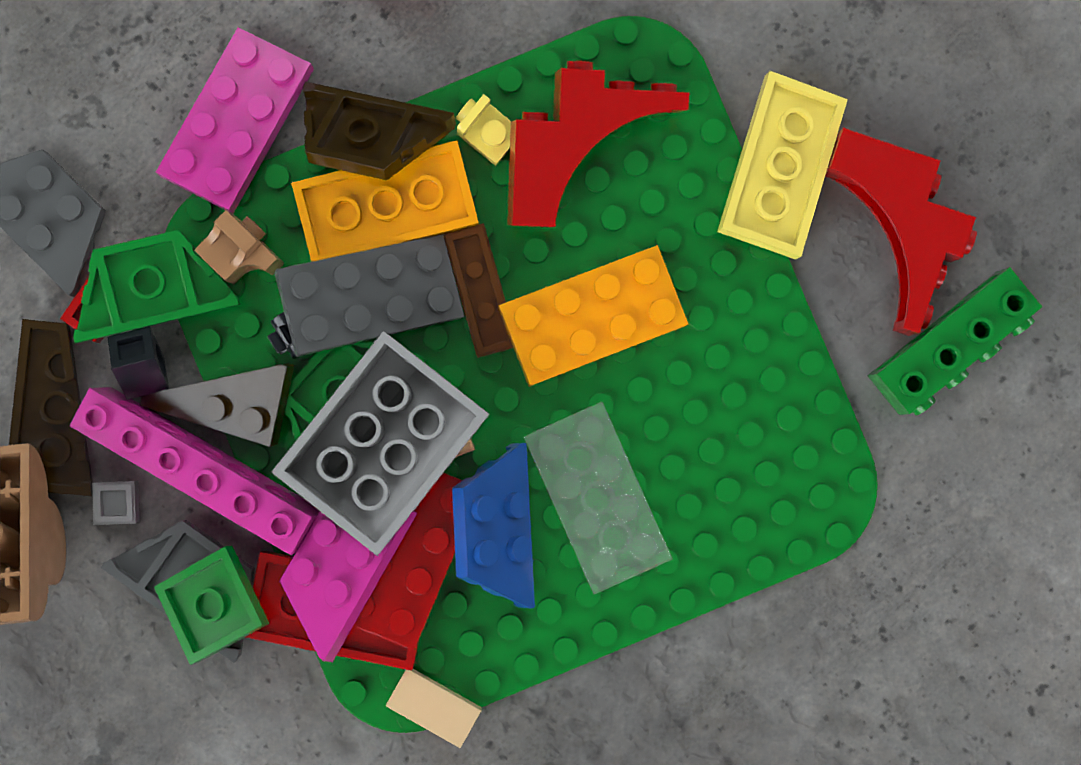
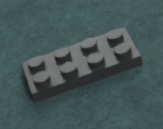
(368, 293)

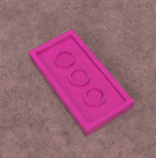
(235, 120)

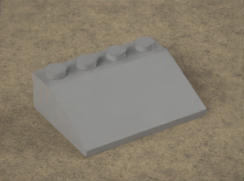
(380, 443)

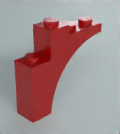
(584, 113)
(921, 233)

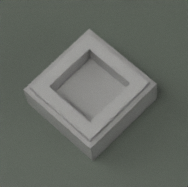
(115, 502)

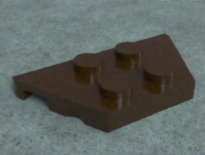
(368, 131)

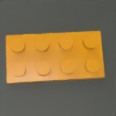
(361, 213)
(593, 315)

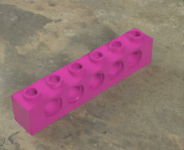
(195, 467)

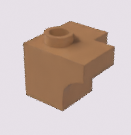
(237, 248)

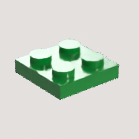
(211, 605)

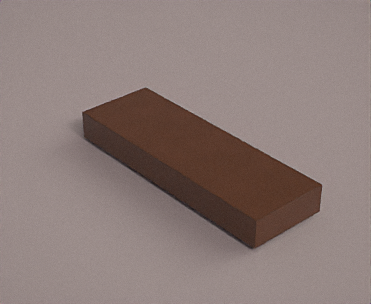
(478, 288)

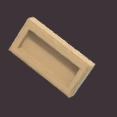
(434, 707)

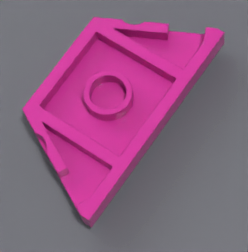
(333, 581)

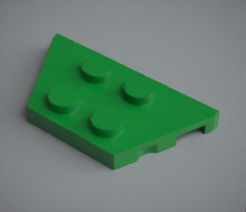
(148, 285)
(320, 380)

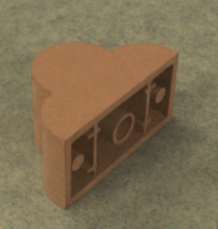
(29, 536)

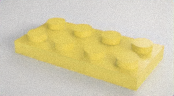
(782, 165)

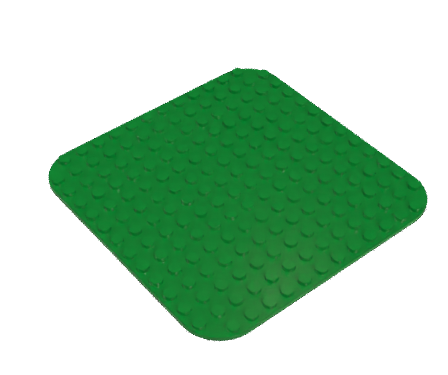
(723, 420)

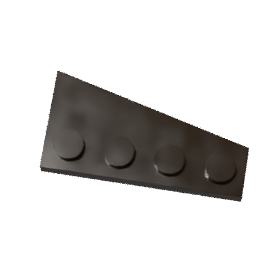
(46, 404)

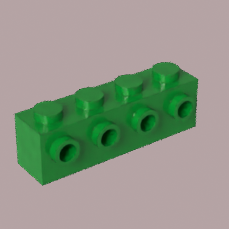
(955, 342)

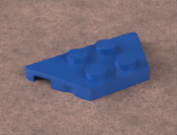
(495, 528)

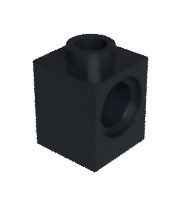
(138, 362)

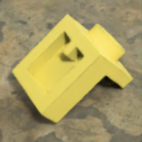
(485, 129)

